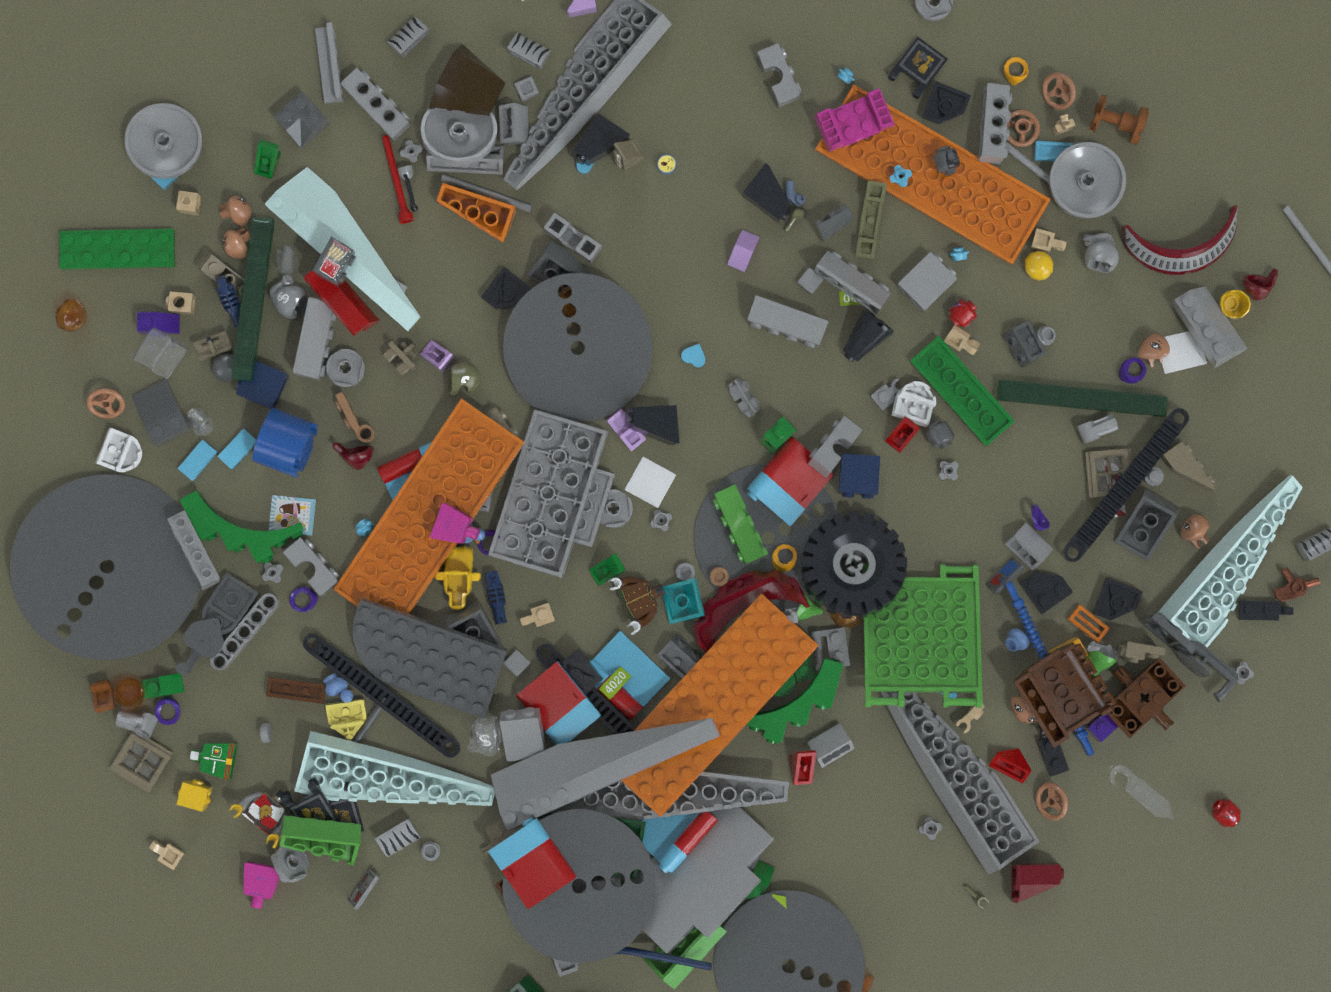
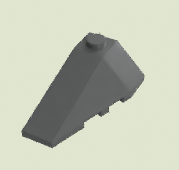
(555, 261)

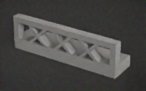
(329, 64)
(488, 165)

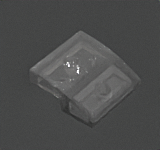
(160, 353)

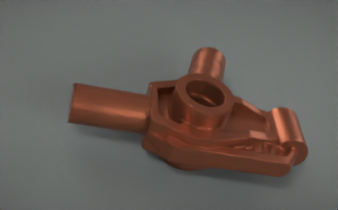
(1294, 587)

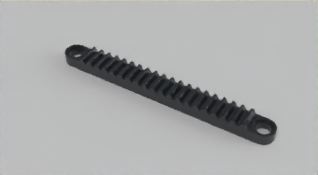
(1126, 485)
(377, 691)
(609, 714)

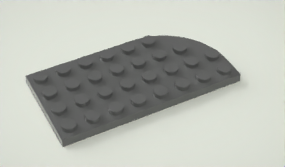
(427, 658)

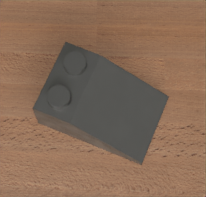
(161, 413)
(1147, 524)
(474, 622)

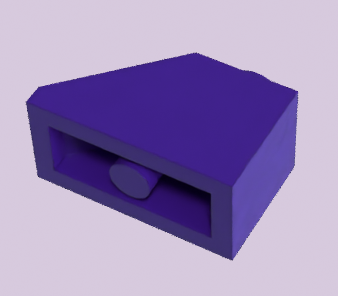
(164, 322)
(1101, 727)

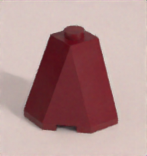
(1033, 879)

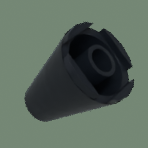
(866, 336)

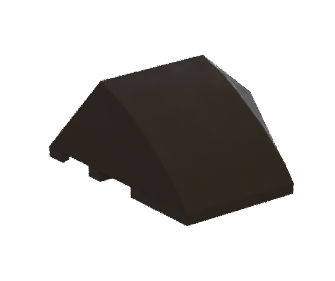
(467, 85)

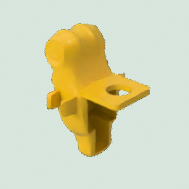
(458, 576)

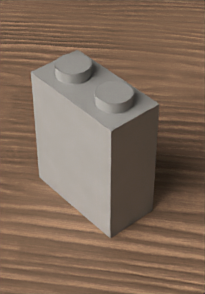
(927, 281)
(522, 733)

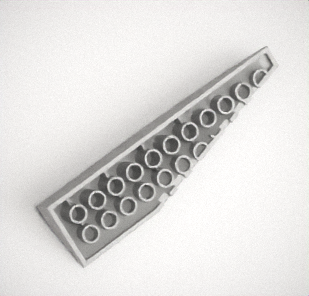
(591, 77)
(589, 765)
(964, 785)
(707, 793)

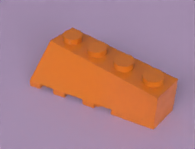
(485, 213)

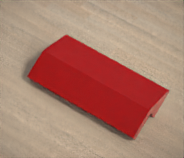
(343, 303)

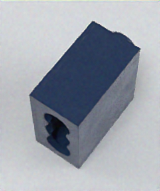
(265, 387)
(859, 475)

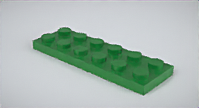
(117, 249)
(962, 391)

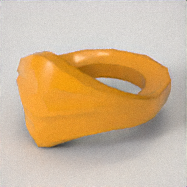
(1015, 79)
(784, 567)

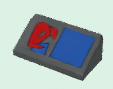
(1004, 575)

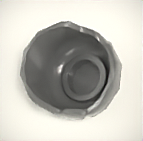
(223, 366)

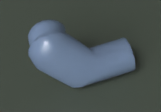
(792, 196)

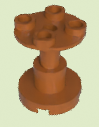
(1126, 121)

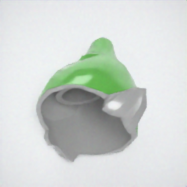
(797, 612)
(1101, 656)

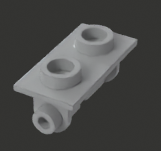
(749, 403)

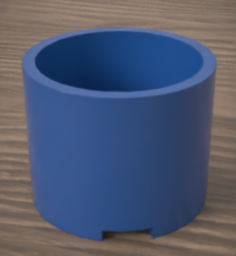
(284, 442)

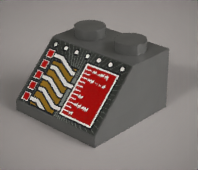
(334, 262)

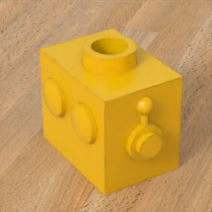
(194, 795)

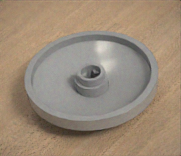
(457, 135)
(163, 141)
(1087, 180)

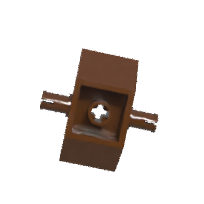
(1158, 685)

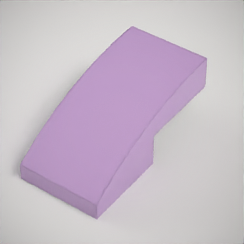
(629, 437)

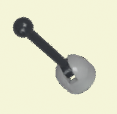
(406, 173)

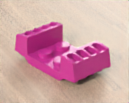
(854, 121)

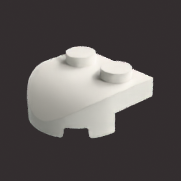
(915, 403)
(119, 451)

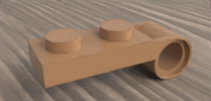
(351, 420)

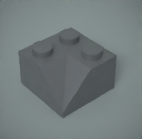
(301, 120)

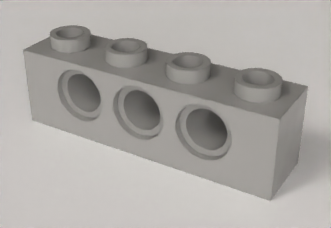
(393, 128)
(987, 150)
(193, 550)

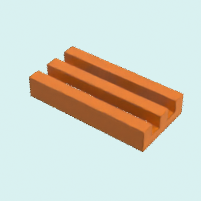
(1101, 633)

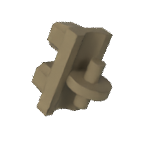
(213, 345)
(393, 351)

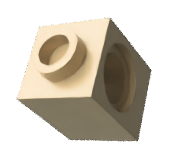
(188, 203)
(187, 308)

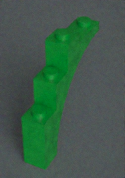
(260, 543)
(819, 692)

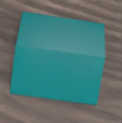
(683, 601)

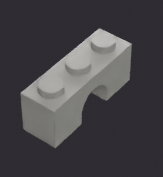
(773, 59)
(572, 239)
(843, 434)
(324, 578)

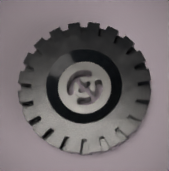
(846, 539)

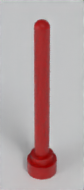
(405, 215)

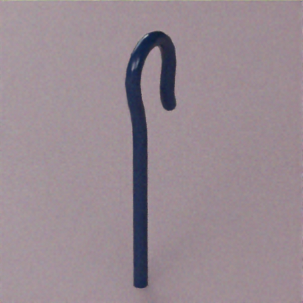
(666, 958)

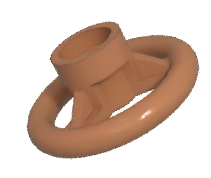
(1066, 86)
(1027, 124)
(105, 400)
(1055, 799)

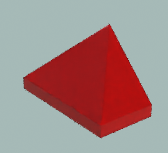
(902, 434)
(1011, 764)
(802, 767)

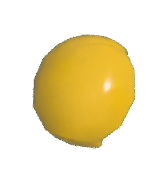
(1038, 265)
(1234, 304)

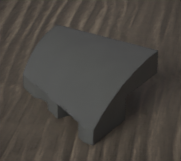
(833, 222)

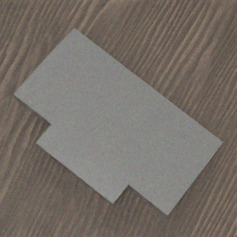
(553, 495)
(708, 880)

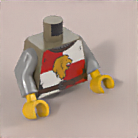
(264, 812)

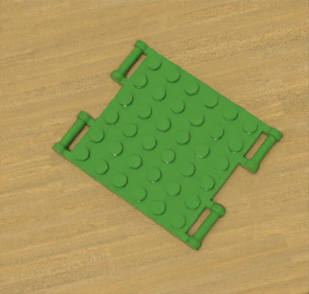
(927, 640)

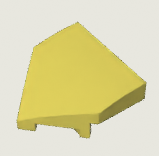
(346, 717)

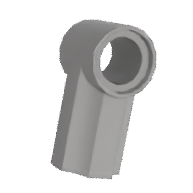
(1094, 429)
(141, 724)

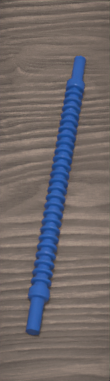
(1028, 624)

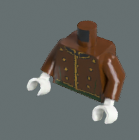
(638, 599)

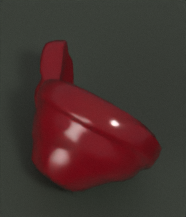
(1259, 286)
(355, 457)

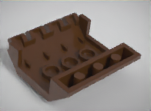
(1064, 692)

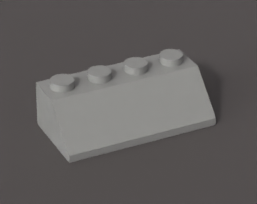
(851, 282)
(787, 321)
(1208, 326)
(314, 340)

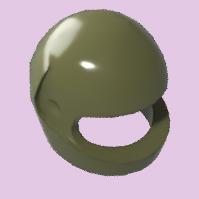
(463, 375)

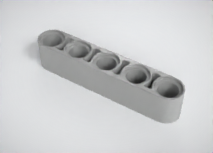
(253, 626)

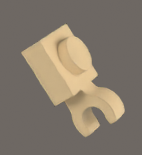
(1063, 125)
(1045, 240)
(959, 339)
(540, 615)
(972, 713)
(169, 855)

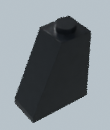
(598, 141)
(768, 195)
(655, 422)

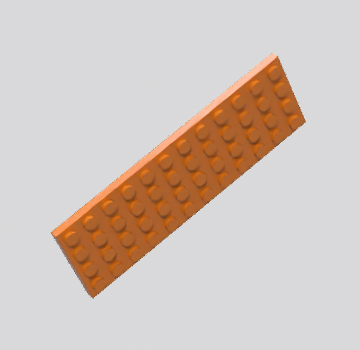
(973, 202)
(456, 470)
(724, 685)

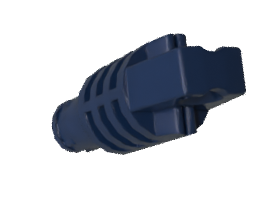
(229, 299)
(496, 596)

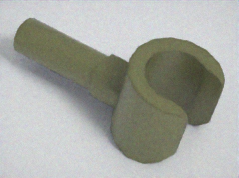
(798, 214)
(977, 897)

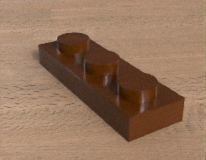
(296, 690)

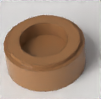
(718, 576)

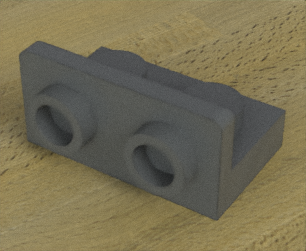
(1024, 344)
(679, 655)

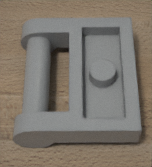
(836, 645)

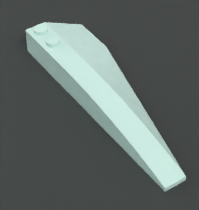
(317, 214)
(1215, 584)
(383, 775)

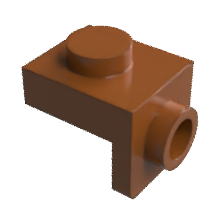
(102, 696)

